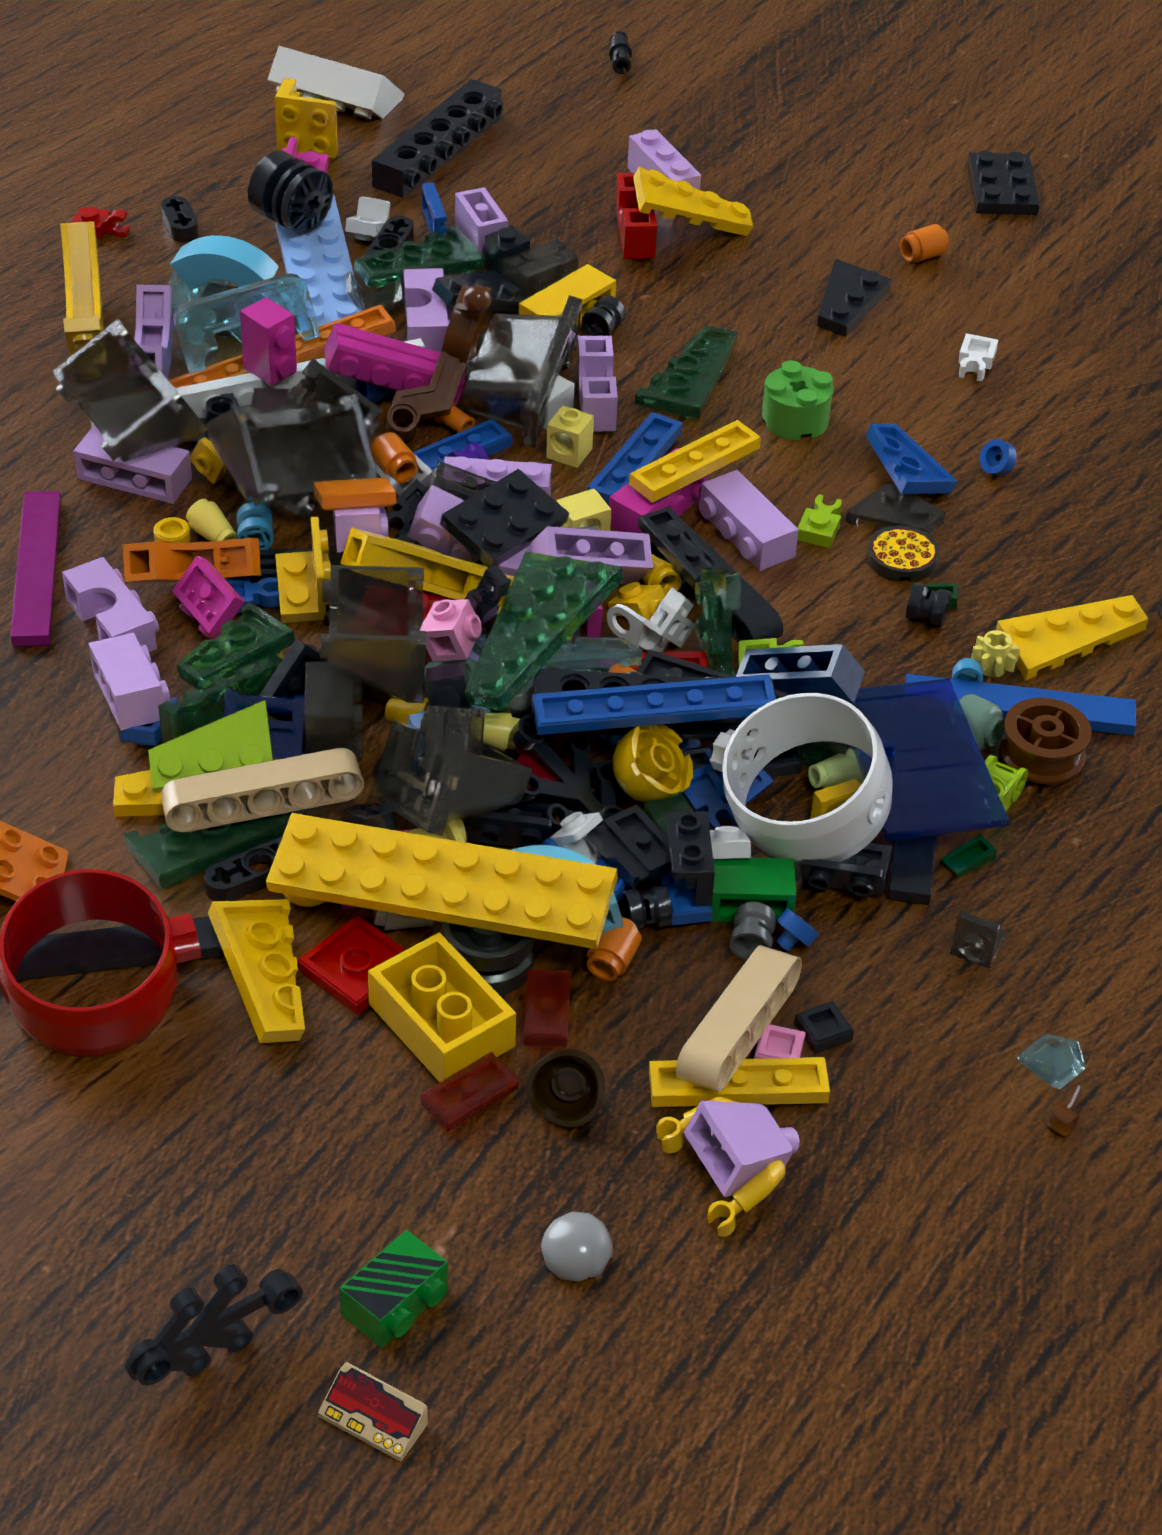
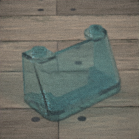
(201, 318)

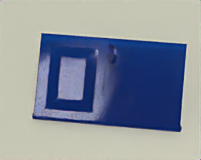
(933, 761)

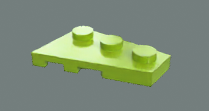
(219, 746)

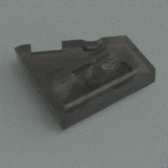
(892, 508)

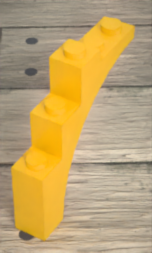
(82, 284)
(442, 573)

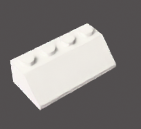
(328, 80)

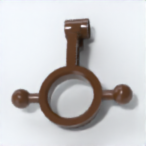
(456, 352)

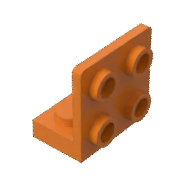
(26, 861)

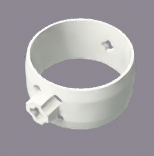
(788, 724)

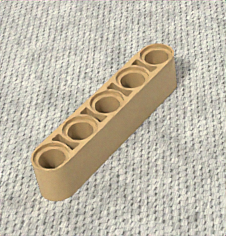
(261, 790)
(738, 1018)

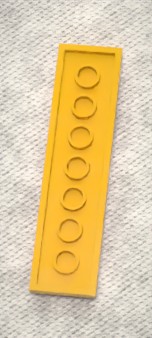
(443, 880)

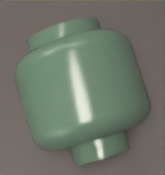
(984, 719)

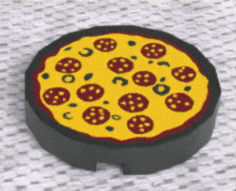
(902, 553)

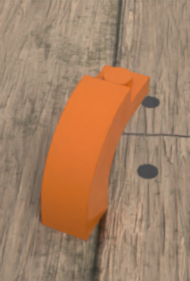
(169, 561)

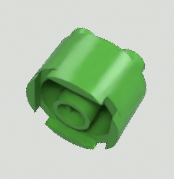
(797, 401)

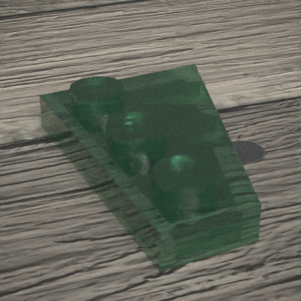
(238, 645)

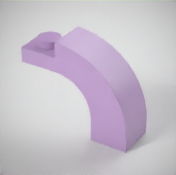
(155, 324)

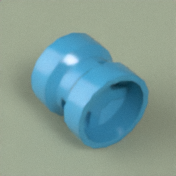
(255, 523)

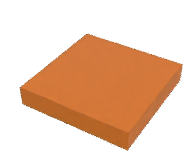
(354, 493)

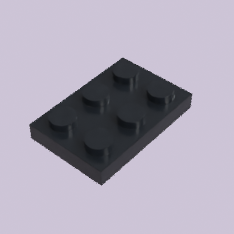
(1003, 183)
(503, 518)

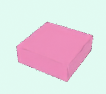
(780, 1043)

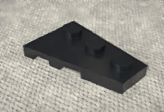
(504, 295)
(850, 297)

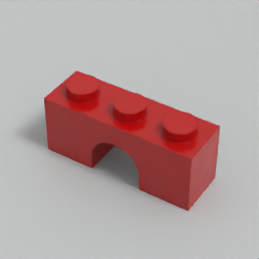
(636, 228)

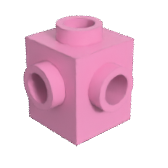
(451, 630)

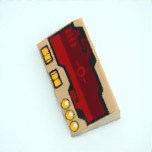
(374, 1411)

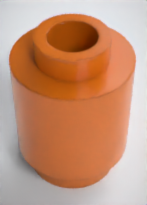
(924, 243)
(394, 457)
(614, 951)

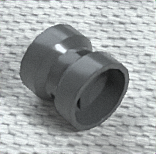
(753, 927)

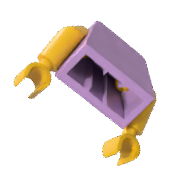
(738, 1148)

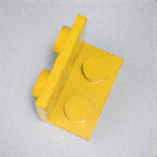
(306, 119)
(301, 579)

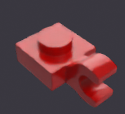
(103, 220)

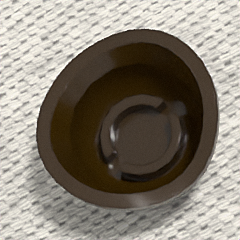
(566, 1087)

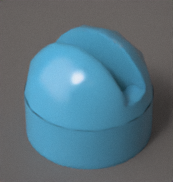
(968, 670)

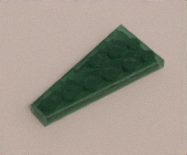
(537, 617)

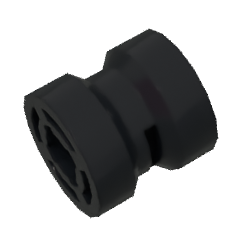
(603, 317)
(928, 604)
(648, 907)

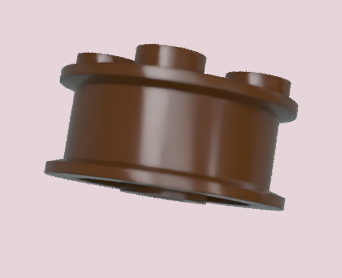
(1046, 740)

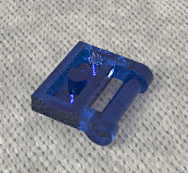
(285, 736)

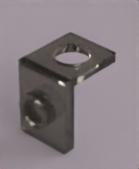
(388, 296)
(977, 939)

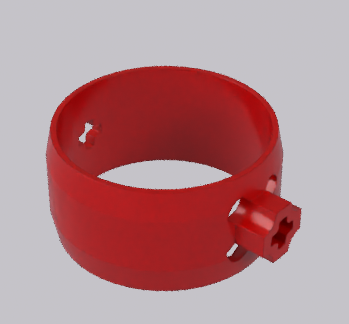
(85, 897)

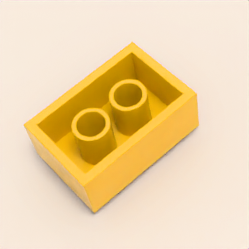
(441, 1007)

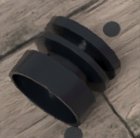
(290, 192)

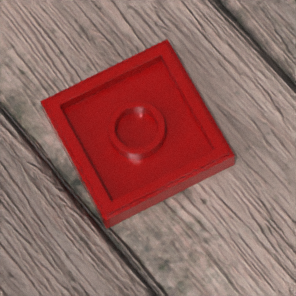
(343, 961)

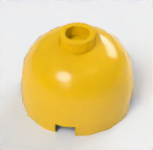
(651, 763)

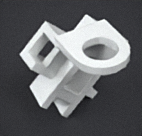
(665, 626)

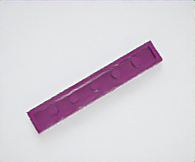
(36, 569)

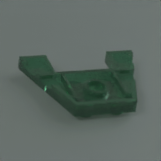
(718, 596)

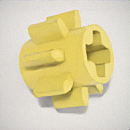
(995, 653)

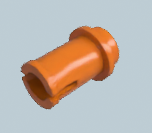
(456, 420)

